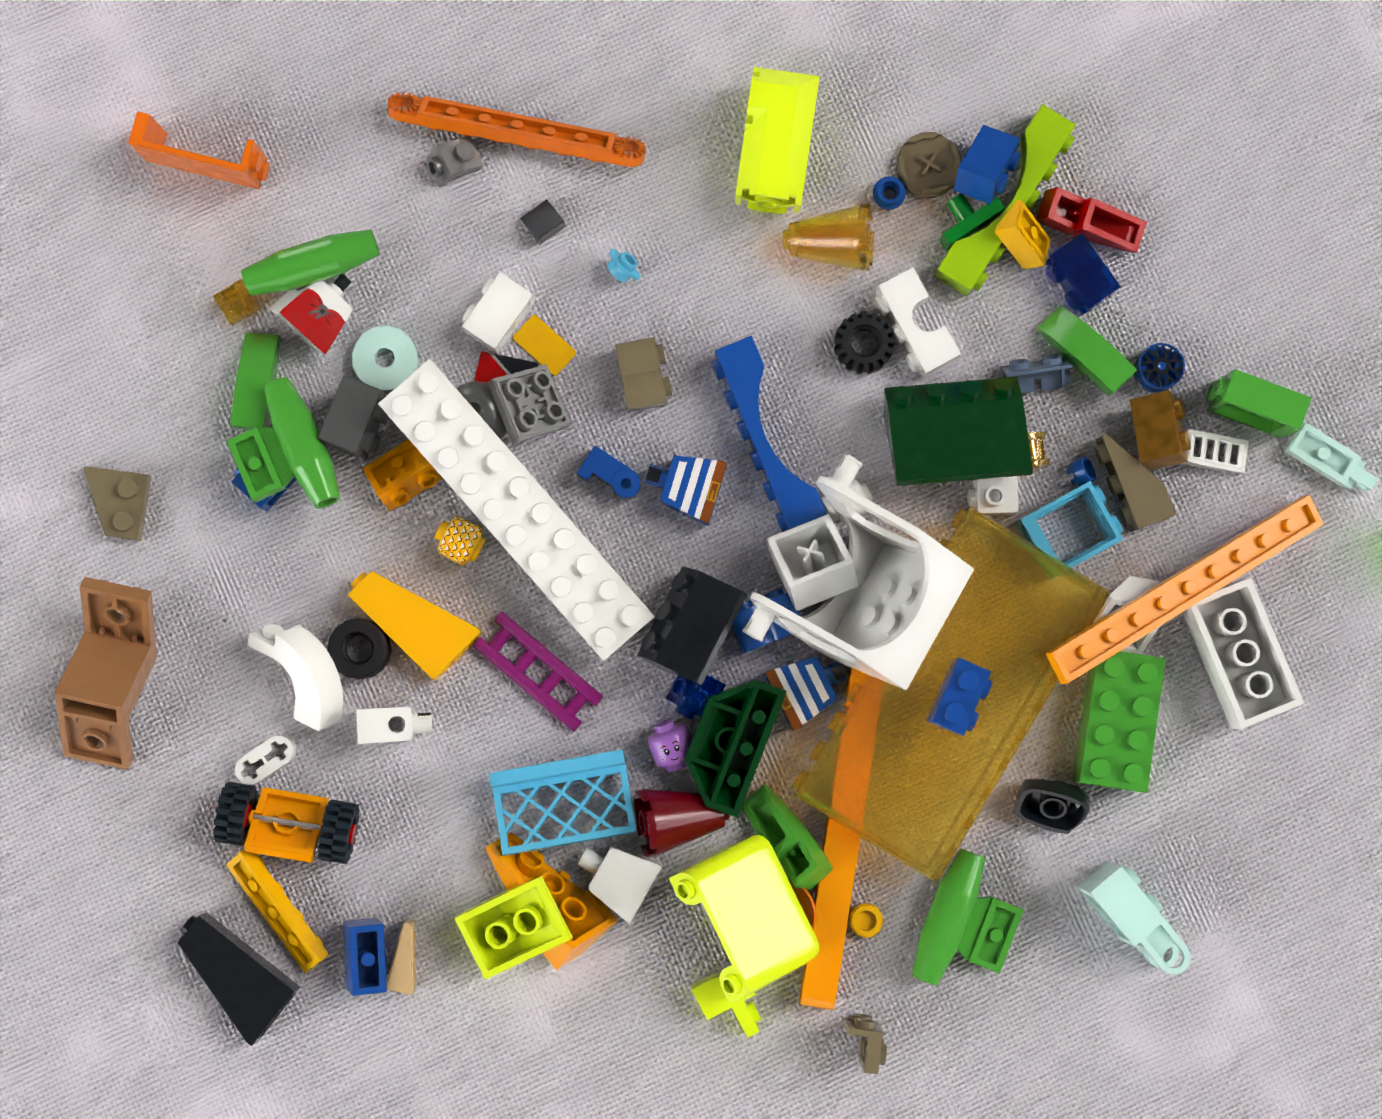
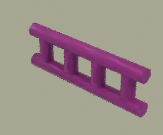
(540, 692)

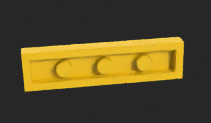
(277, 910)

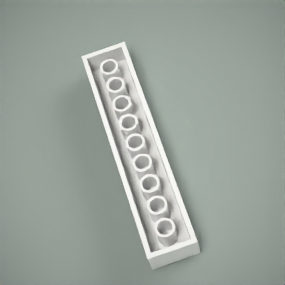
(516, 509)

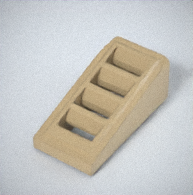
(403, 967)

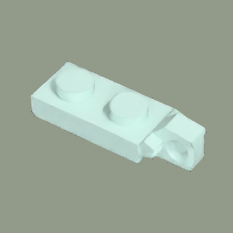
(1330, 458)

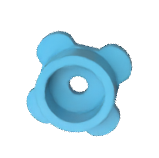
(623, 266)

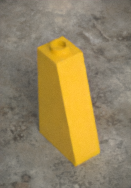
(417, 626)

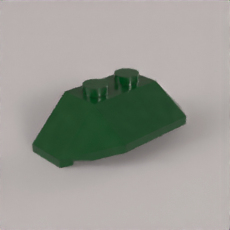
(732, 742)

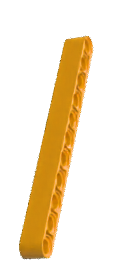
(832, 906)

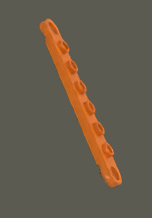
(516, 129)

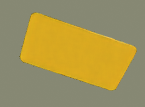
(544, 345)

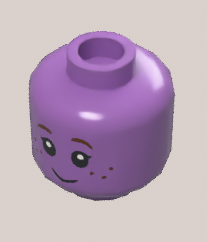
(669, 744)

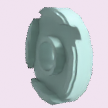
(378, 340)

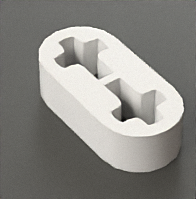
(261, 753)

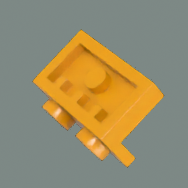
(401, 475)

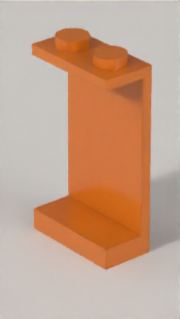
(148, 141)

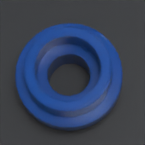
(893, 184)

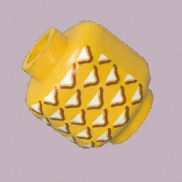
(460, 540)

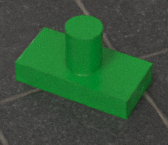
(968, 219)

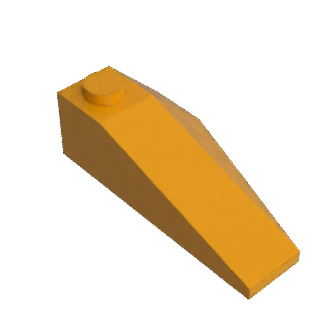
(581, 910)

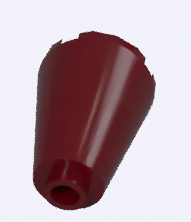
(673, 819)

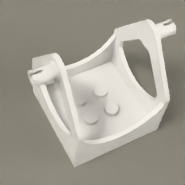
(900, 595)

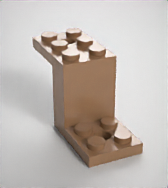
(106, 673)

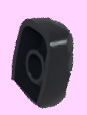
(1052, 805)

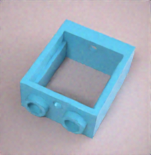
(1094, 500)

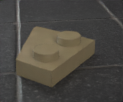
(119, 501)

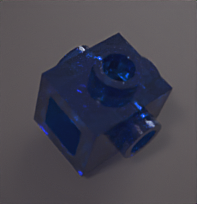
(692, 696)

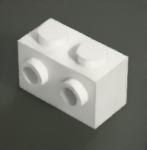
(994, 496)

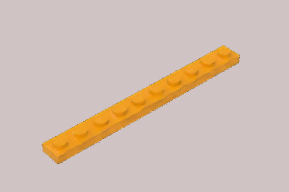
(1183, 589)

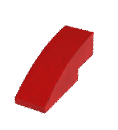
(1093, 218)

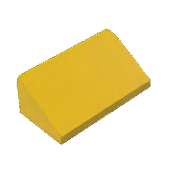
(1023, 236)

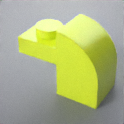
(713, 1002)

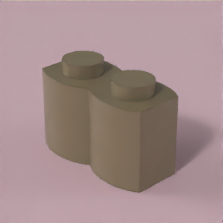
(642, 374)

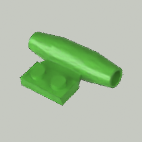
(310, 262)
(289, 449)
(964, 923)

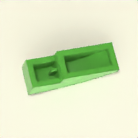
(1086, 350)
(256, 369)
(789, 838)

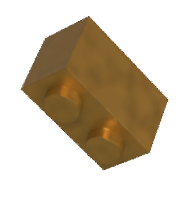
(1160, 430)

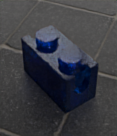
(1081, 275)

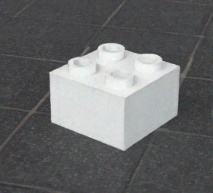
(813, 562)

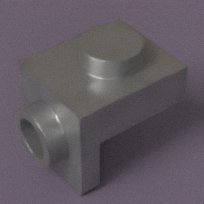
(453, 160)

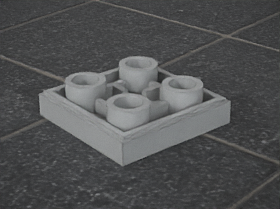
(529, 404)

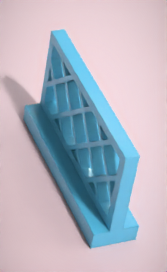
(555, 774)

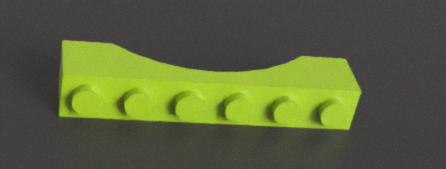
(1039, 146)

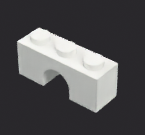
(926, 349)

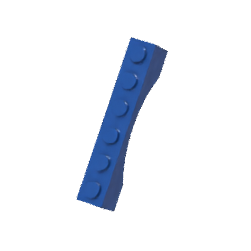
(742, 371)

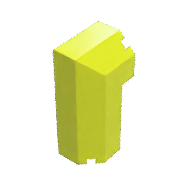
(776, 140)

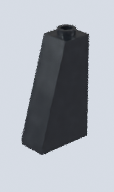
(238, 976)

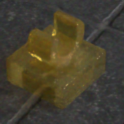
(236, 302)

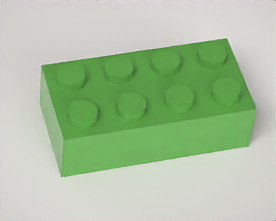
(1119, 722)

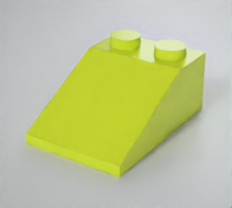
(513, 927)

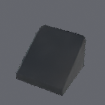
(543, 222)

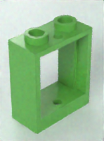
(1257, 403)

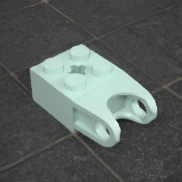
(1134, 915)

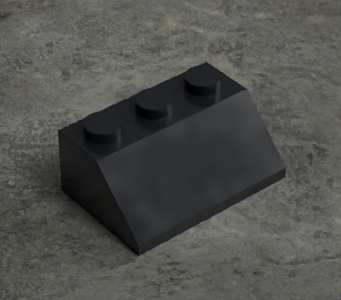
(691, 625)

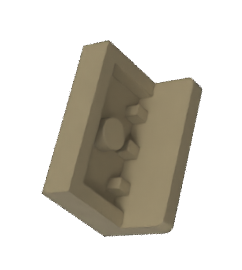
(872, 1046)

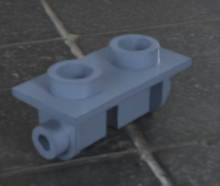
(1049, 371)

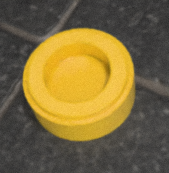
(865, 920)

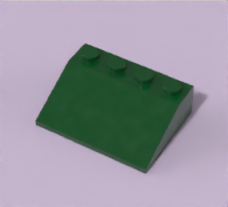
(957, 431)

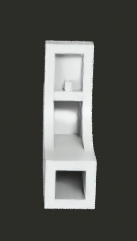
(311, 670)

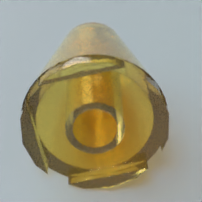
(834, 238)

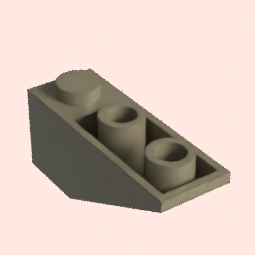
(1138, 490)

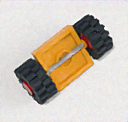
(286, 823)

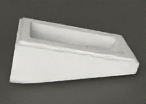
(1217, 440)

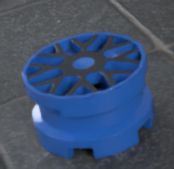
(1159, 367)

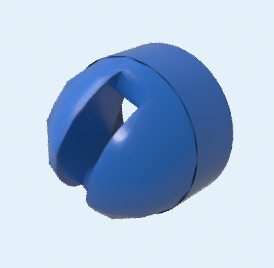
(1082, 471)

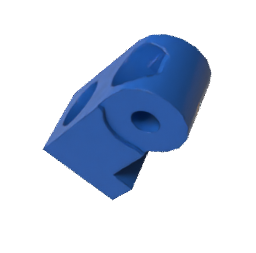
(612, 472)

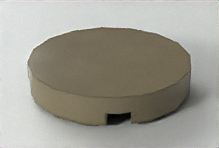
(928, 165)

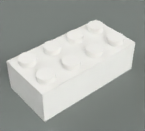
(1242, 655)

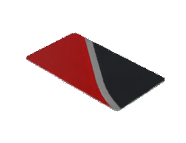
(495, 366)

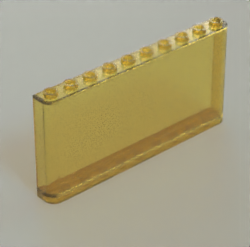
(918, 784)

